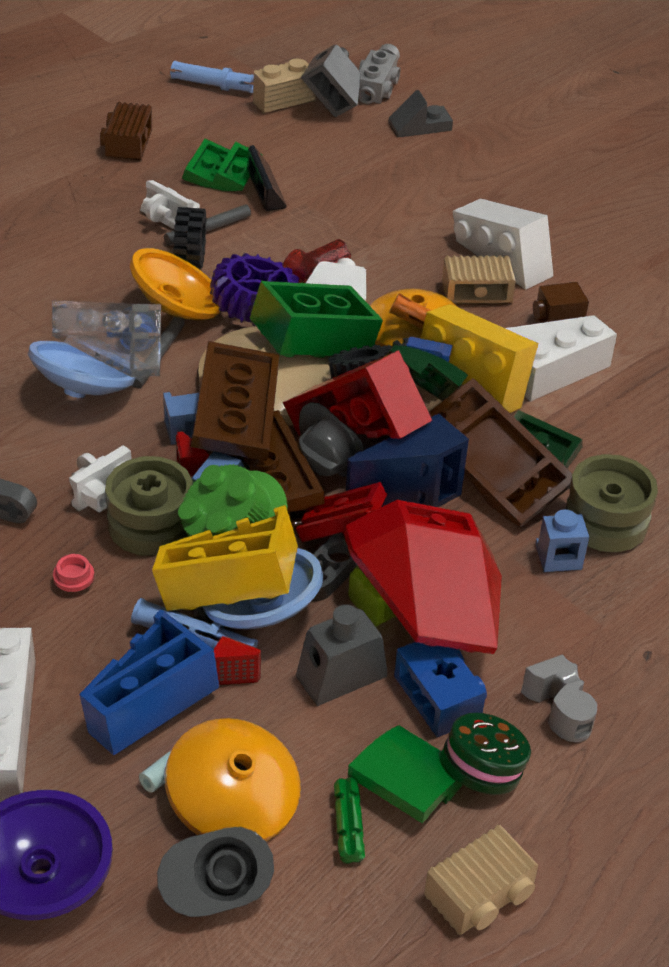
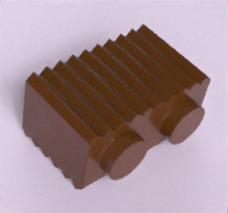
(127, 131)

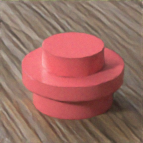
(73, 573)

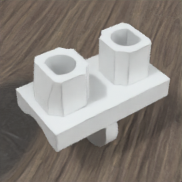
(162, 203)
(90, 479)

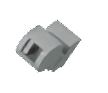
(572, 709)

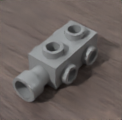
(379, 74)

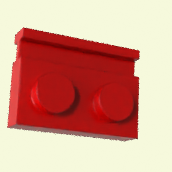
(340, 510)

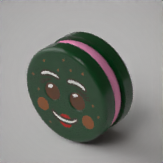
(486, 753)

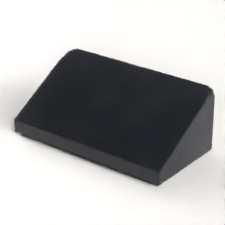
(264, 181)

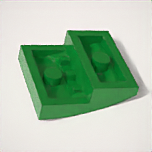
(218, 167)
(405, 773)

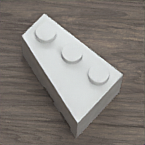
(510, 231)
(566, 352)

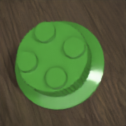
(229, 495)

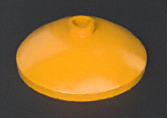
(173, 284)
(396, 328)
(216, 795)

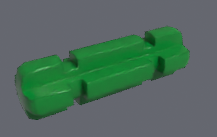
(349, 820)

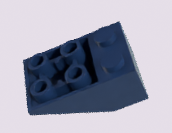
(417, 468)

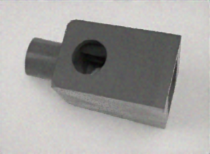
(334, 79)
(341, 655)

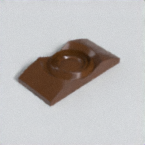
(502, 456)

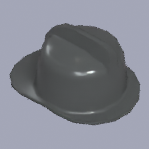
(326, 440)
(215, 871)

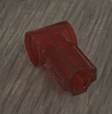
(305, 263)

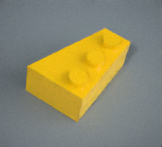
(485, 352)
(229, 566)

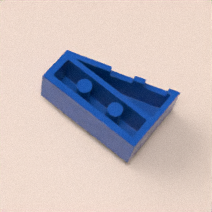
(149, 684)

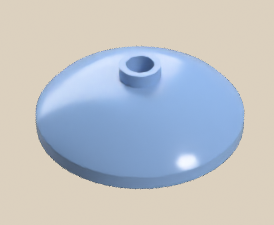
(76, 370)
(264, 612)

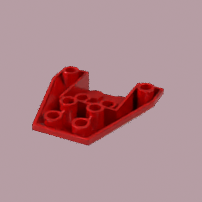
(431, 573)

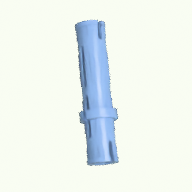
(225, 78)
(144, 612)

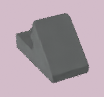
(417, 119)

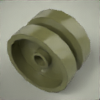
(614, 501)
(145, 503)

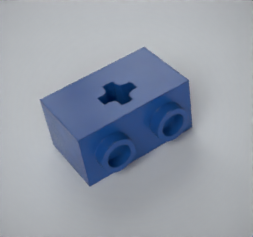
(439, 684)

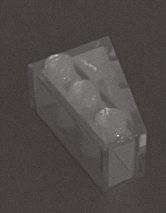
(112, 332)

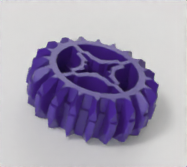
(238, 281)

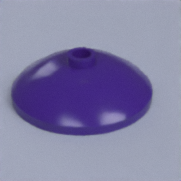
(52, 834)

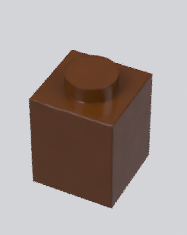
(560, 302)

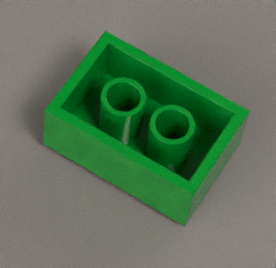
(314, 318)

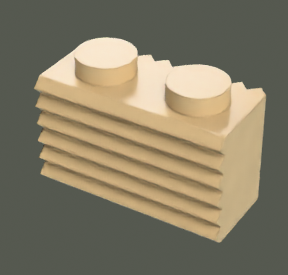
(281, 86)
(478, 279)
(481, 880)

